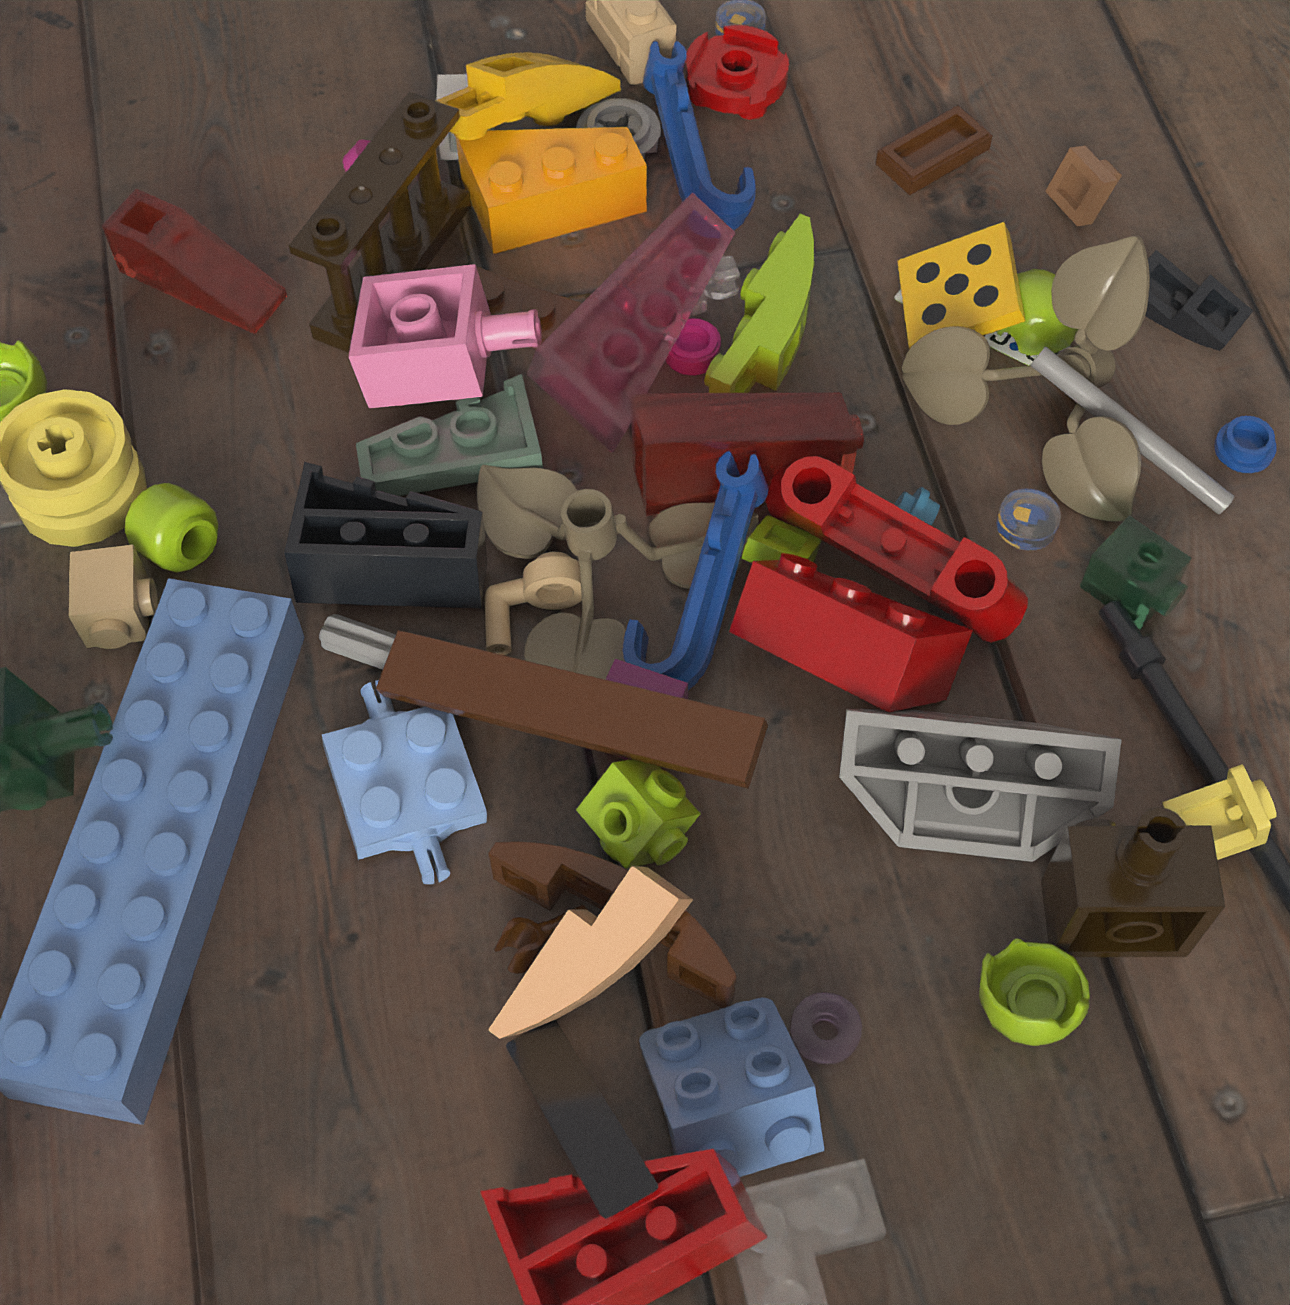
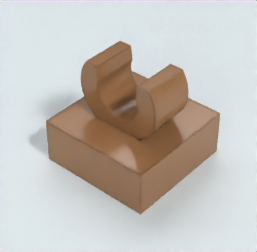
(1082, 185)

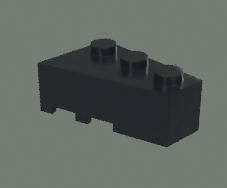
(382, 548)

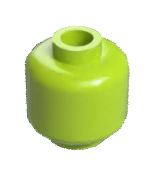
(171, 527)

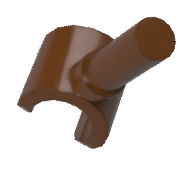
(528, 938)

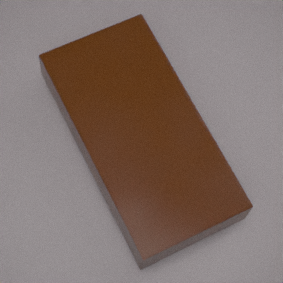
(933, 149)

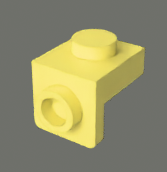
(1233, 808)

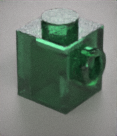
(1138, 571)

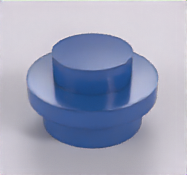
(1246, 444)

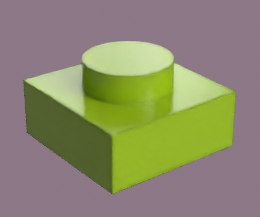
(777, 537)

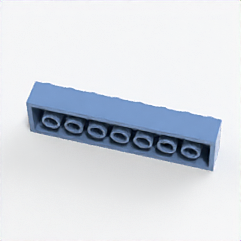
(149, 854)

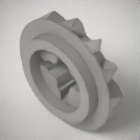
(625, 113)

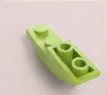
(773, 316)

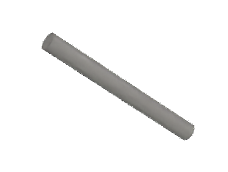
(1149, 443)

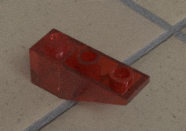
(188, 261)

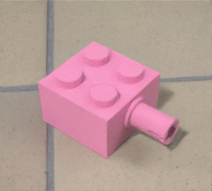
(430, 336)

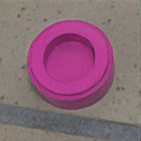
(694, 348)

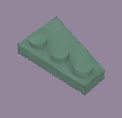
(454, 447)

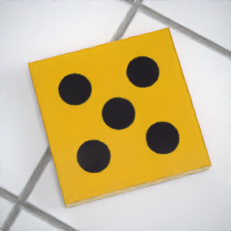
(962, 284)

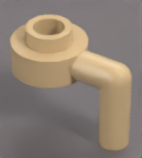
(547, 583)

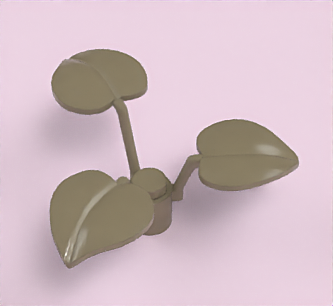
(1106, 299)
(534, 505)

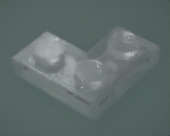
(804, 1220)

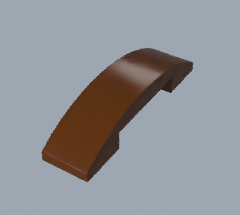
(547, 870)

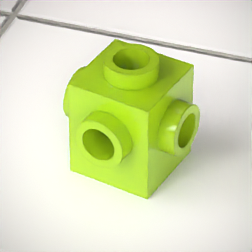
(639, 813)

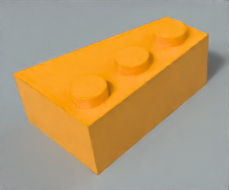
(551, 181)

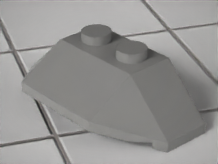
(976, 780)

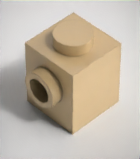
(110, 596)

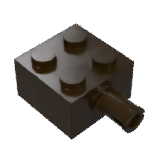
(1132, 887)

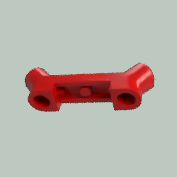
(906, 550)

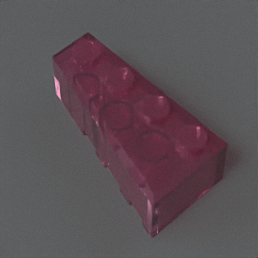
(631, 322)

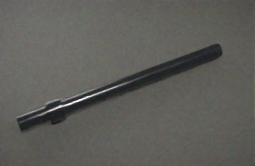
(1144, 662)

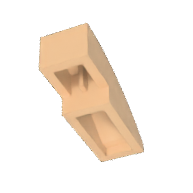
(593, 951)

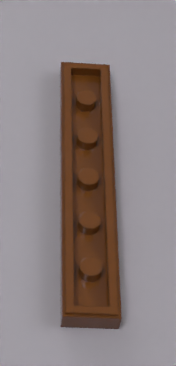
(574, 708)

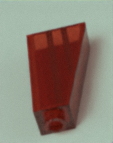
(685, 434)

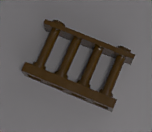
(362, 198)

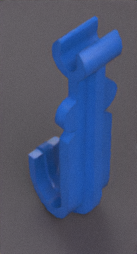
(666, 81)
(712, 577)

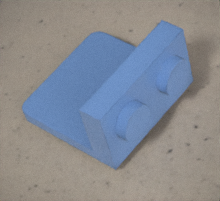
(735, 1086)

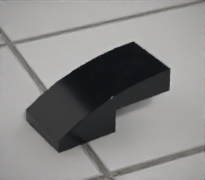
(1196, 312)

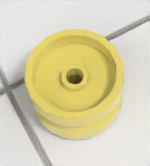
(69, 467)

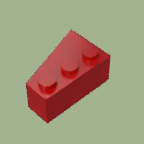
(849, 634)
(576, 1257)

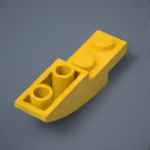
(525, 85)

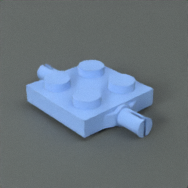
(404, 782)

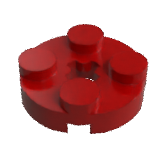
(744, 93)

